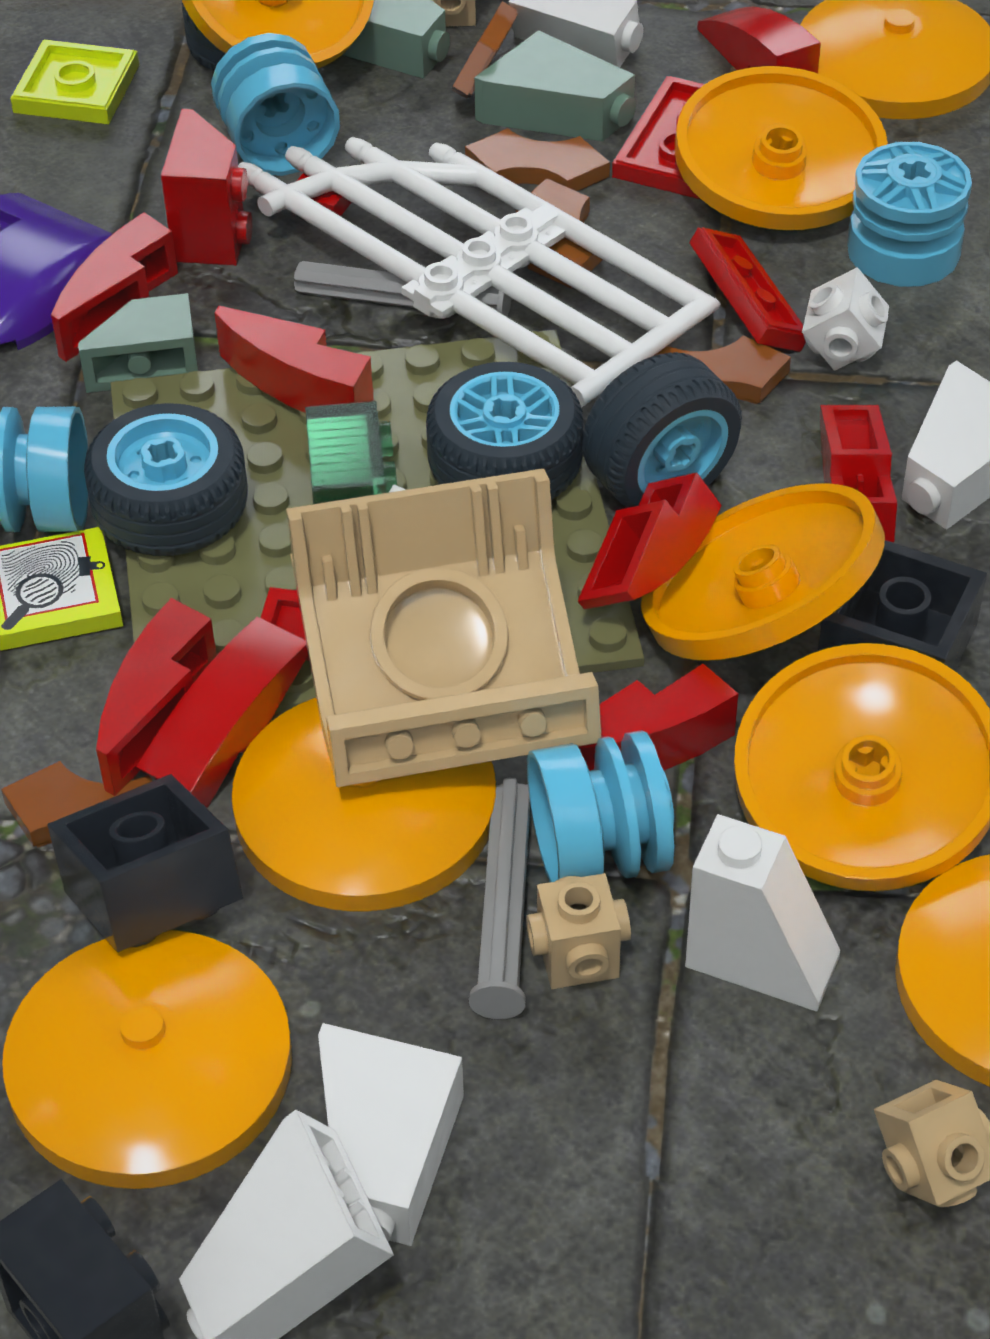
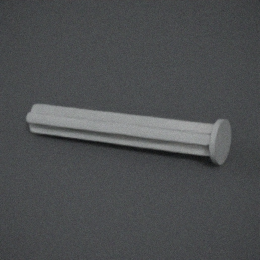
(370, 286)
(498, 988)

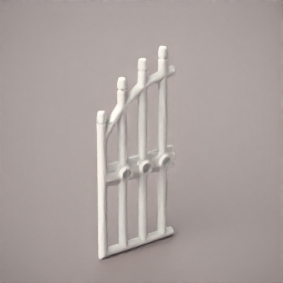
(491, 258)

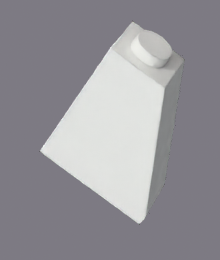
(596, 26)
(951, 454)
(758, 916)
(393, 1118)
(285, 1239)

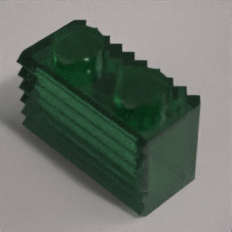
(348, 451)

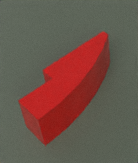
(761, 38)
(116, 272)
(291, 360)
(860, 457)
(651, 541)
(149, 686)
(225, 708)
(679, 719)

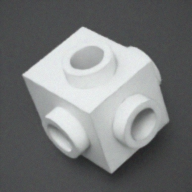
(845, 320)

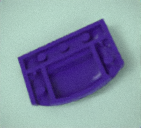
(36, 262)

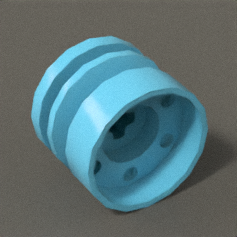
(274, 101)
(908, 213)
(43, 469)
(613, 808)

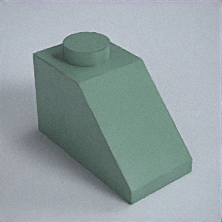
(140, 342)

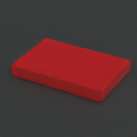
(650, 148)

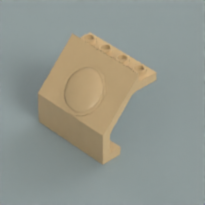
(438, 627)

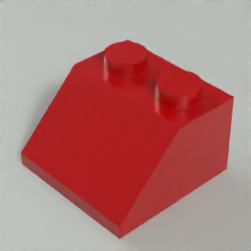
(205, 194)

